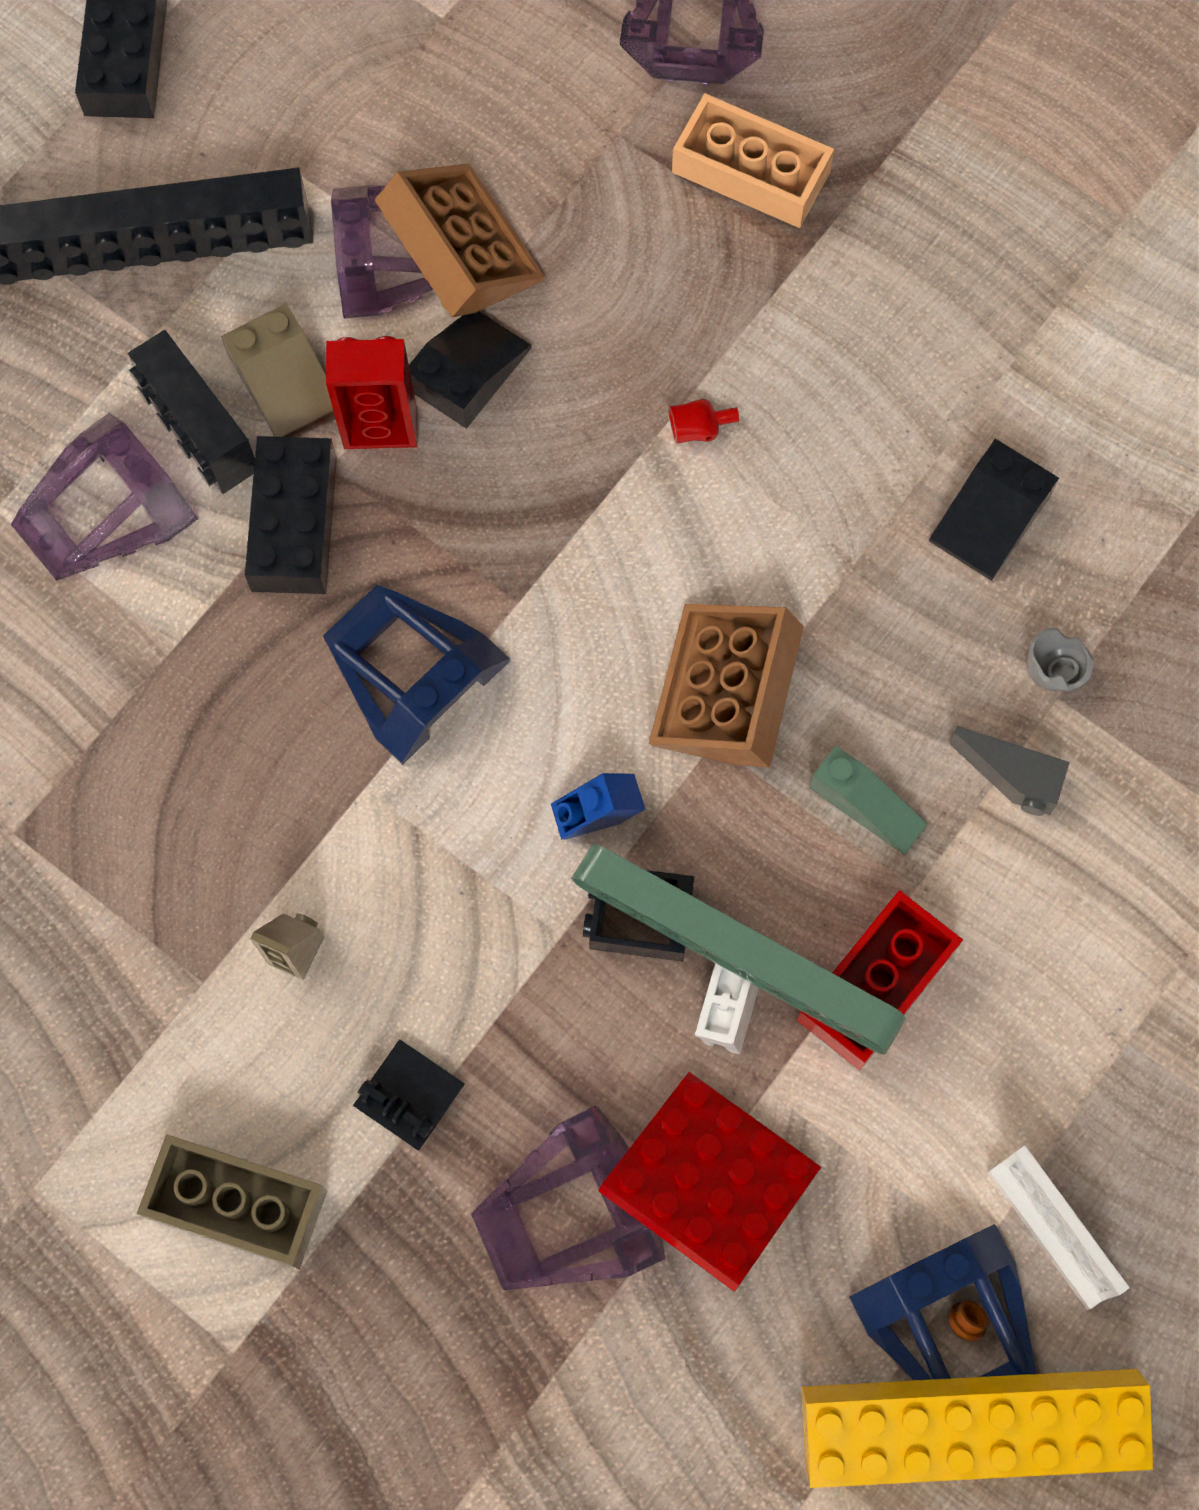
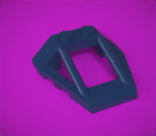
(435, 691)
(936, 1278)

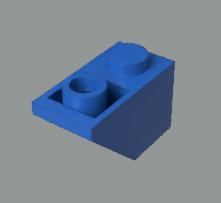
(598, 805)

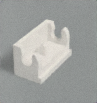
(726, 1010)

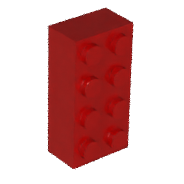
(371, 393)
(892, 963)

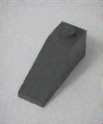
(1016, 771)

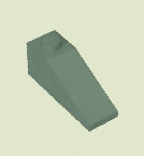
(867, 800)

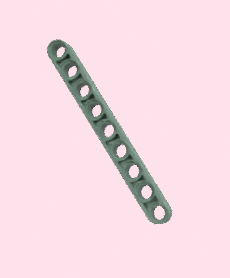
(739, 949)

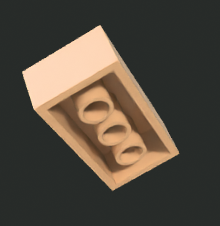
(752, 160)

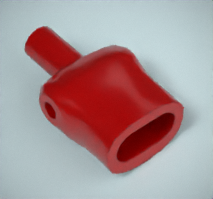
(699, 420)

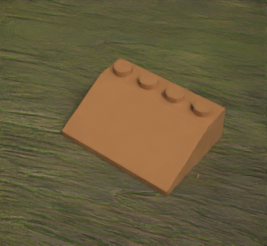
(457, 237)
(728, 683)

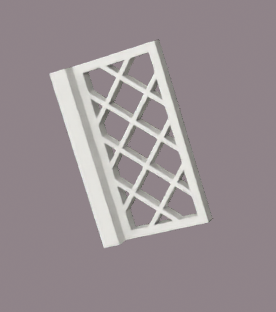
(1057, 1229)

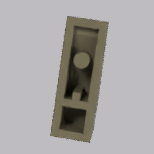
(289, 943)

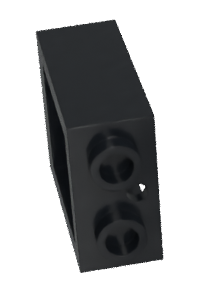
(594, 923)

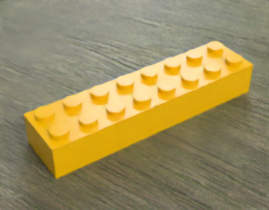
(977, 1428)

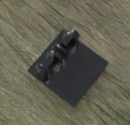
(408, 1094)

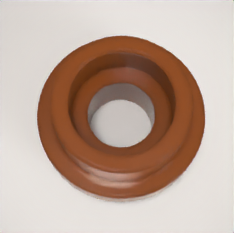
(968, 1320)

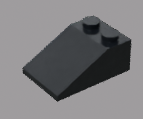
(466, 366)
(994, 509)

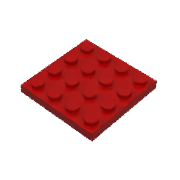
(710, 1180)

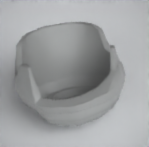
(1059, 661)

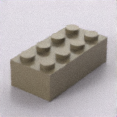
(232, 1201)

